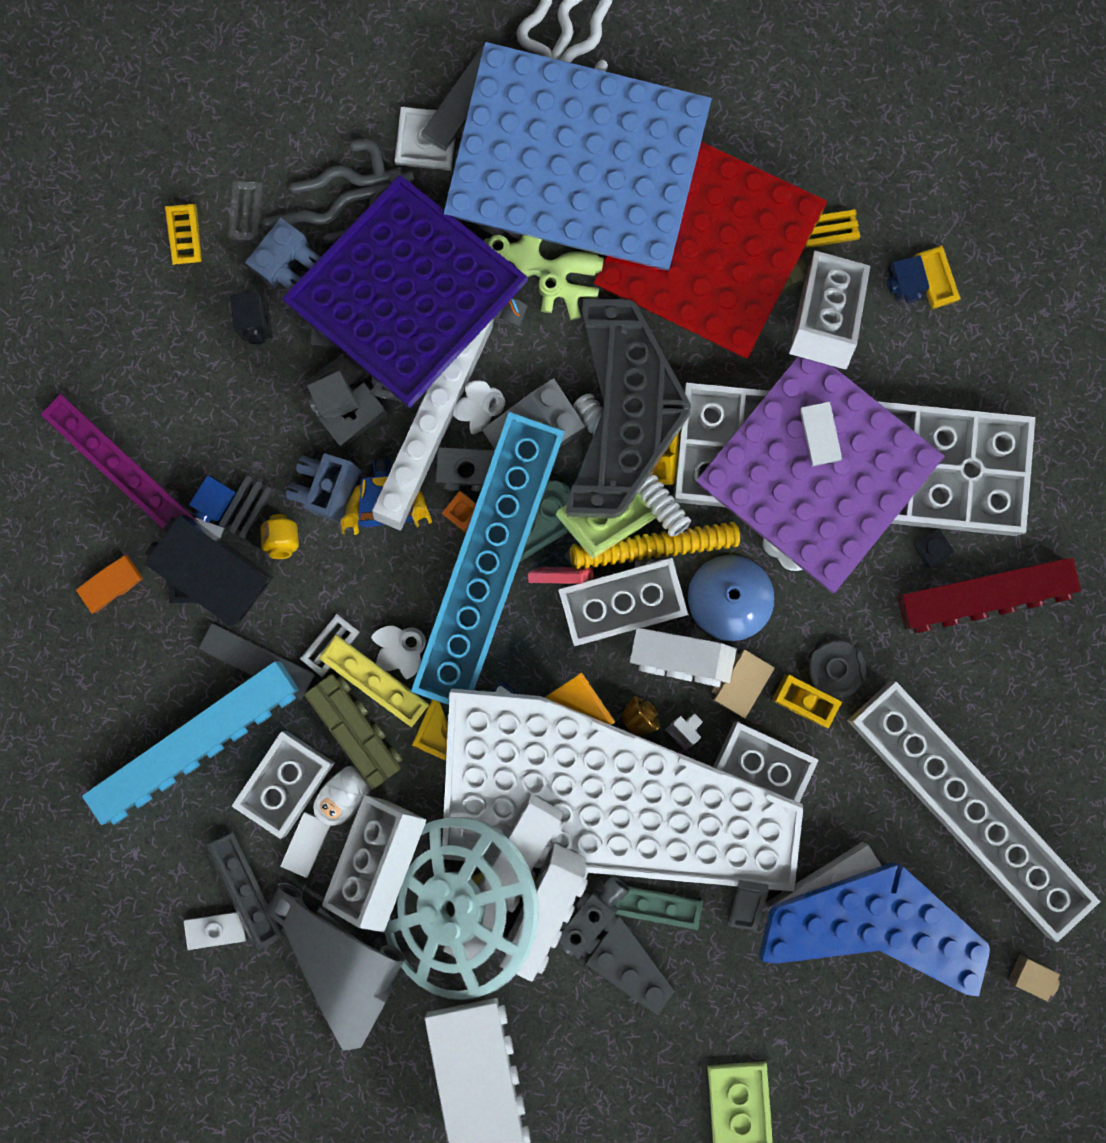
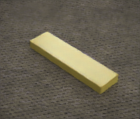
(373, 680)

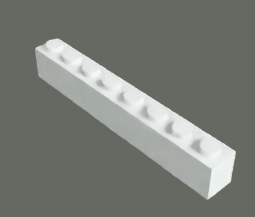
(426, 435)

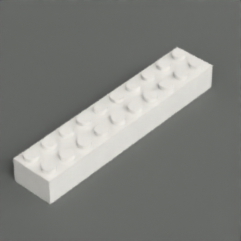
(973, 811)

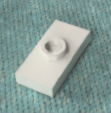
(214, 930)

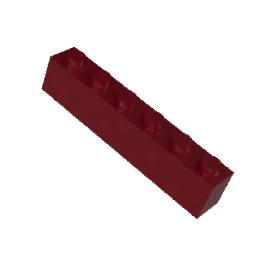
(988, 594)

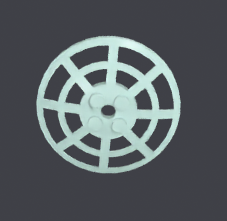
(468, 907)

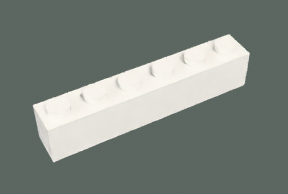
(530, 835)

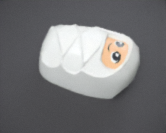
(341, 796)

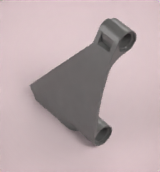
(343, 973)

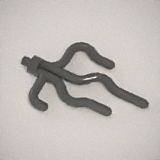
(376, 183)

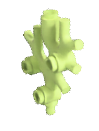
(528, 260)

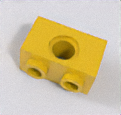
(806, 701)

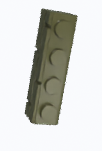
(354, 731)

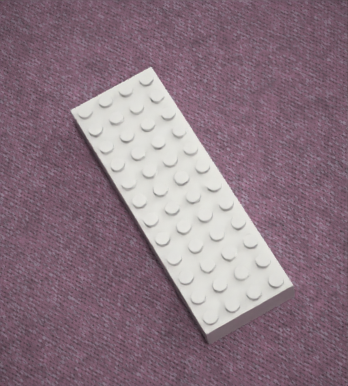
(974, 488)

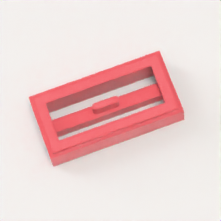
(560, 575)

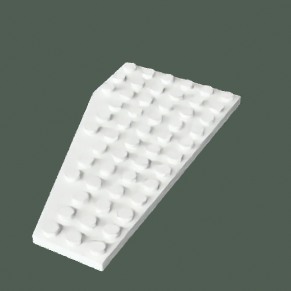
(621, 796)

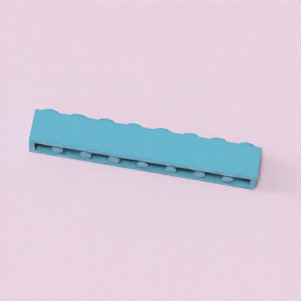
(190, 743)

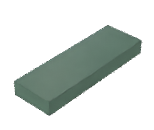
(661, 908)

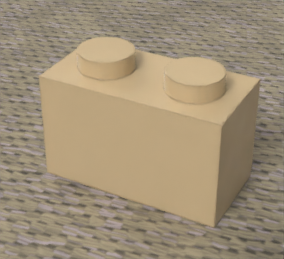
(746, 684)

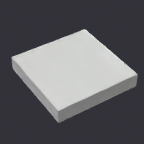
(415, 150)

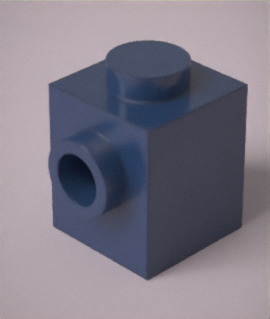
(908, 279)

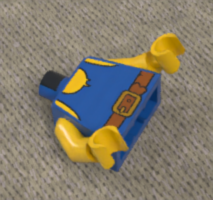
(366, 495)

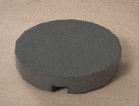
(837, 677)

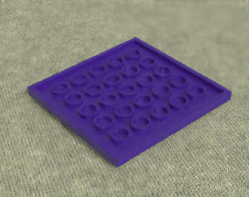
(405, 290)

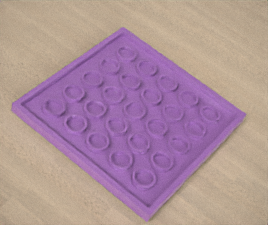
(826, 512)

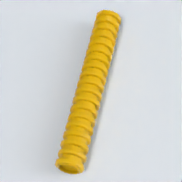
(660, 544)

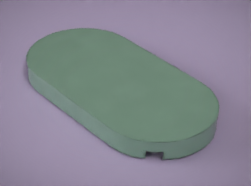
(546, 524)

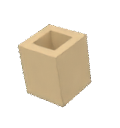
(1034, 978)

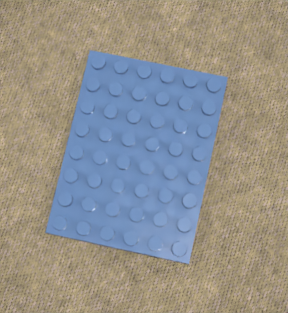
(577, 156)

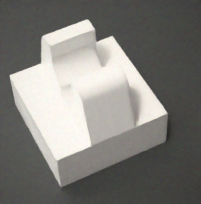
(684, 731)

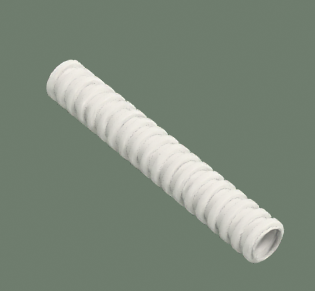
(651, 491)

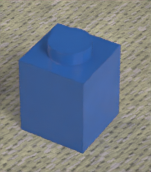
(212, 500)

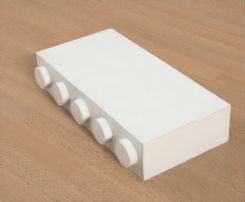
(476, 1074)

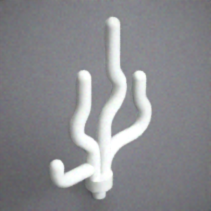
(567, 31)

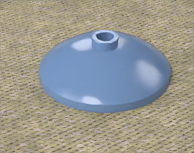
(720, 614)

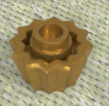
(640, 717)

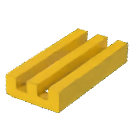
(853, 225)

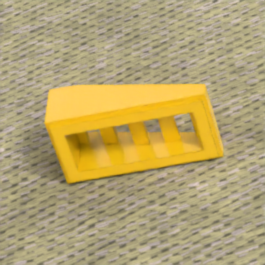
(190, 209)

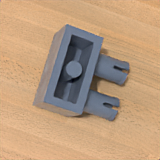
(279, 253)
(331, 487)

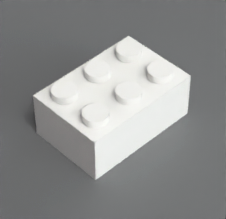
(683, 657)
(765, 762)
(283, 784)

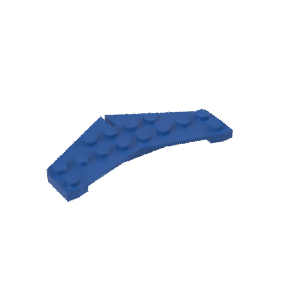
(882, 913)

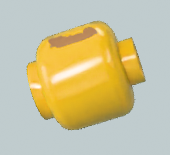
(279, 537)

